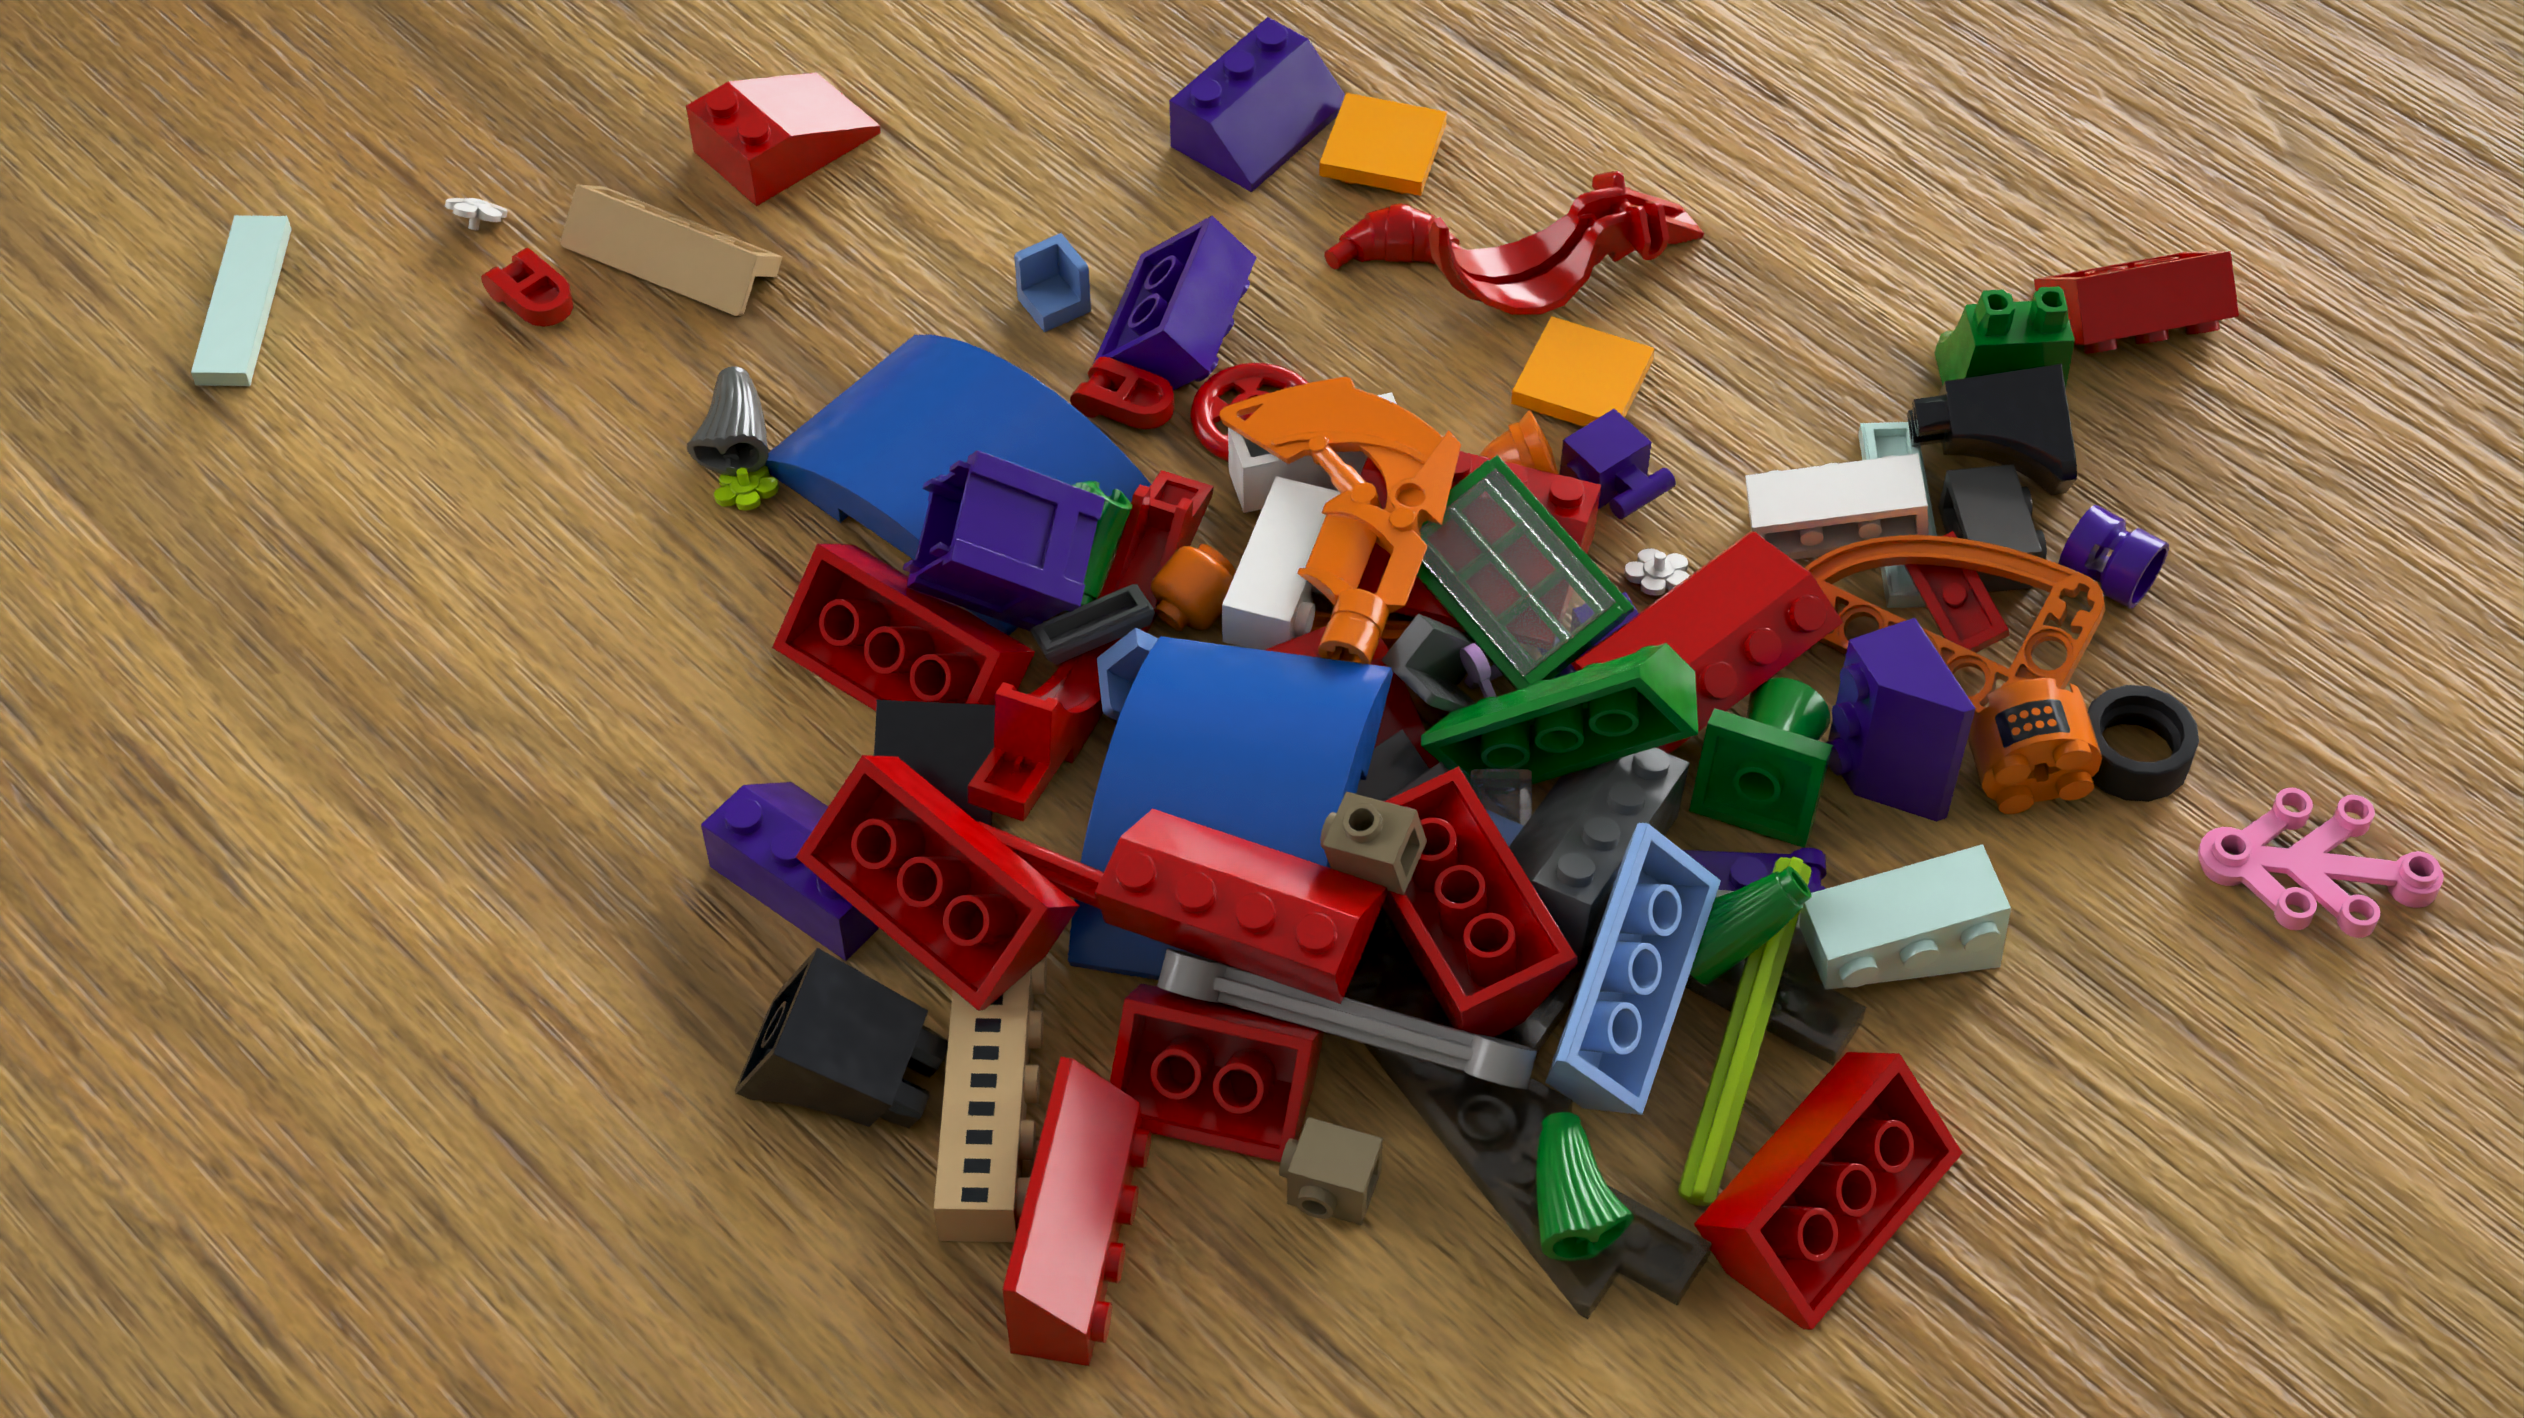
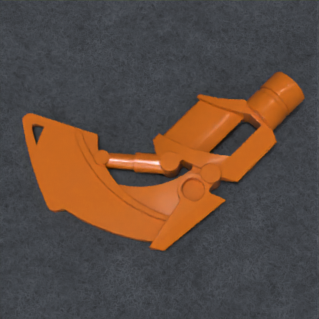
(1418, 474)

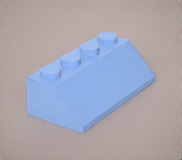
(1634, 976)

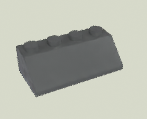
(1582, 831)

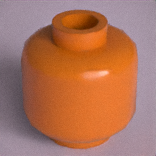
(1192, 587)

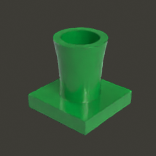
(1767, 766)

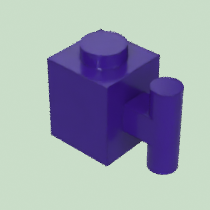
(1616, 458)

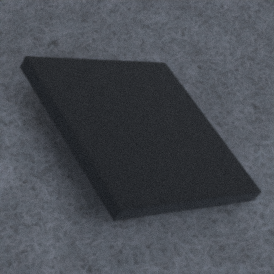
(940, 743)

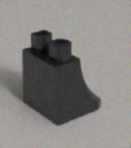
(2006, 420)
(842, 1047)

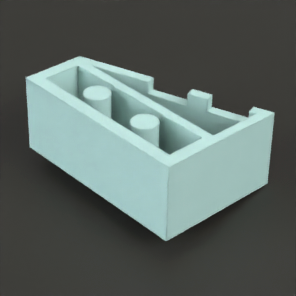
(1909, 922)

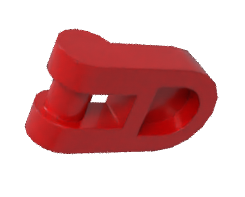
(531, 289)
(1141, 398)

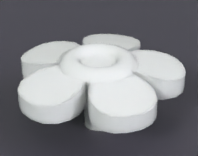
(476, 210)
(1657, 571)

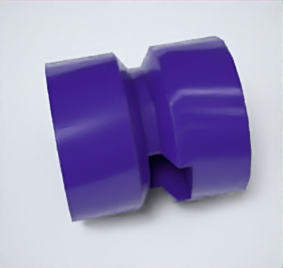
(2134, 559)

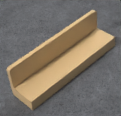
(665, 248)

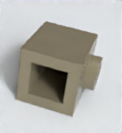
(1374, 841)
(1331, 1171)

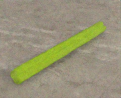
(1737, 1060)

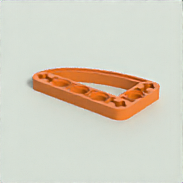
(1982, 558)

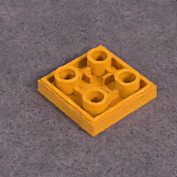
(1383, 144)
(1581, 373)

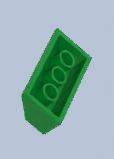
(1573, 719)

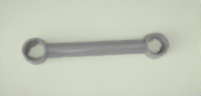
(1474, 1054)

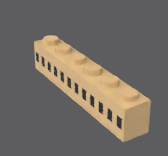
(985, 1113)

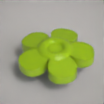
(746, 488)

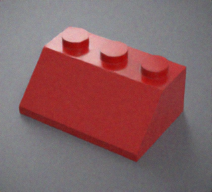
(2148, 298)
(1215, 1071)

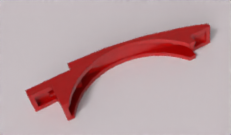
(1055, 720)

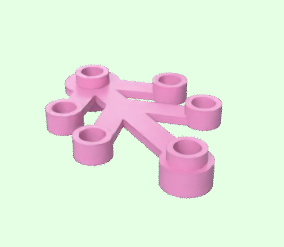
(2314, 867)

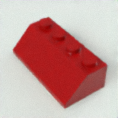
(1730, 623)
(889, 642)
(935, 880)
(1240, 903)
(1475, 914)
(1830, 1186)
(1074, 1218)

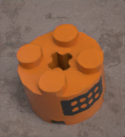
(2034, 745)

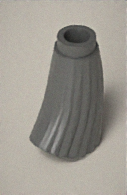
(734, 427)

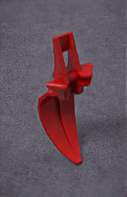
(1557, 261)

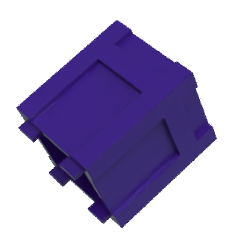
(1005, 541)

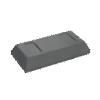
(1093, 624)

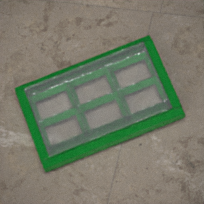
(1516, 578)

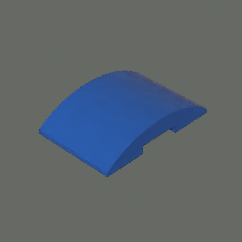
(921, 415)
(1232, 744)

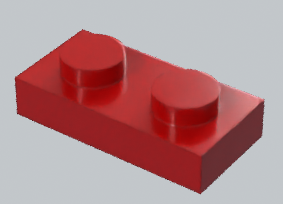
(1959, 604)

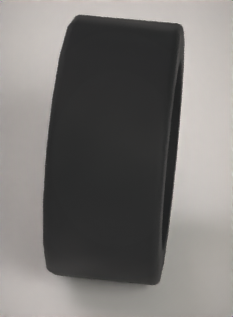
(2153, 711)

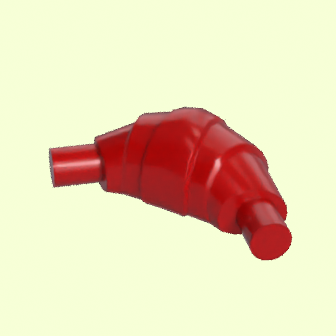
(1387, 234)

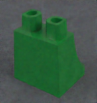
(2007, 336)

